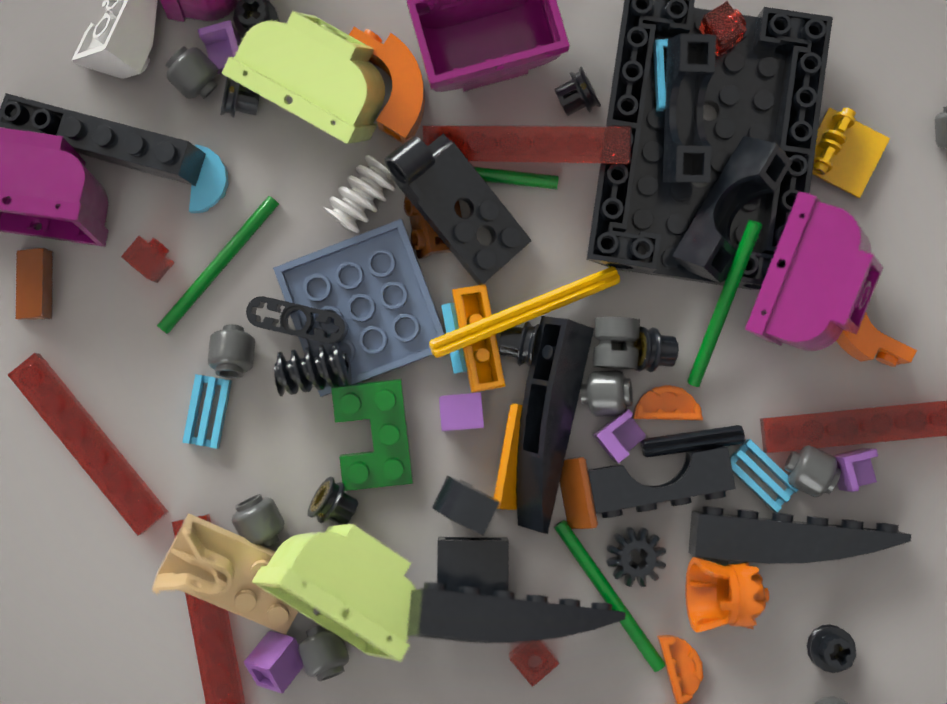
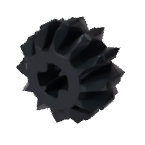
(648, 555)

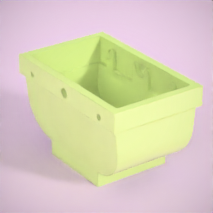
(317, 68)
(350, 582)

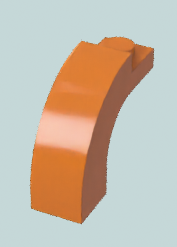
(407, 100)
(871, 342)

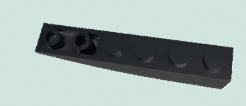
(107, 139)
(548, 417)
(783, 540)
(500, 617)

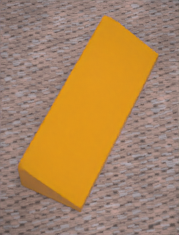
(482, 357)
(507, 473)

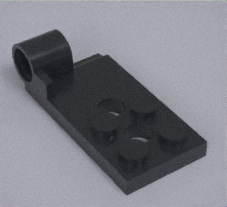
(433, 182)

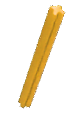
(524, 312)

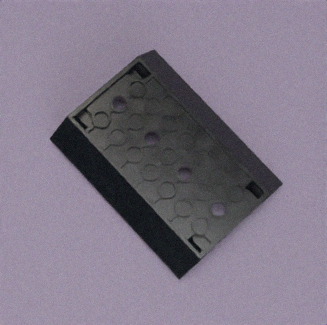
(760, 89)

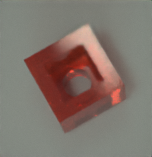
(726, 24)
(148, 258)
(524, 651)

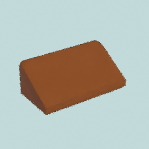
(34, 283)
(577, 494)

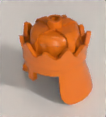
(723, 594)

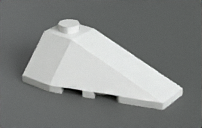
(120, 39)

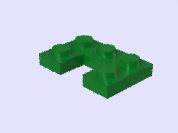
(385, 408)

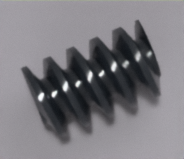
(312, 370)

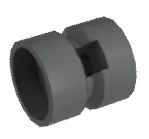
(616, 330)

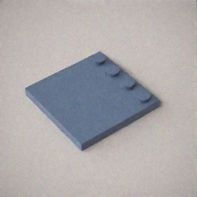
(376, 290)

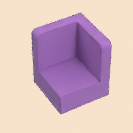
(220, 42)
(461, 411)
(620, 436)
(856, 469)
(274, 661)

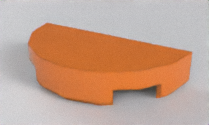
(667, 404)
(682, 667)

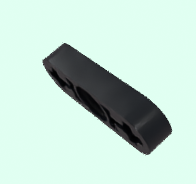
(275, 306)

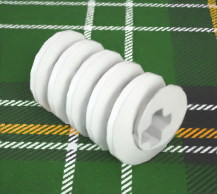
(361, 194)

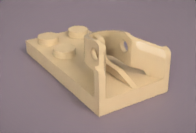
(221, 571)

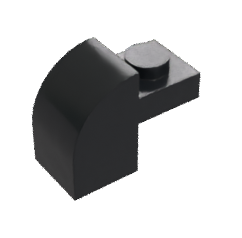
(465, 504)

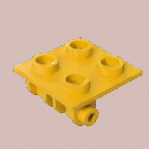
(847, 151)

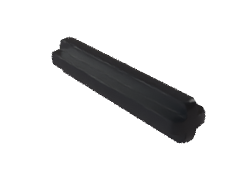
(693, 441)

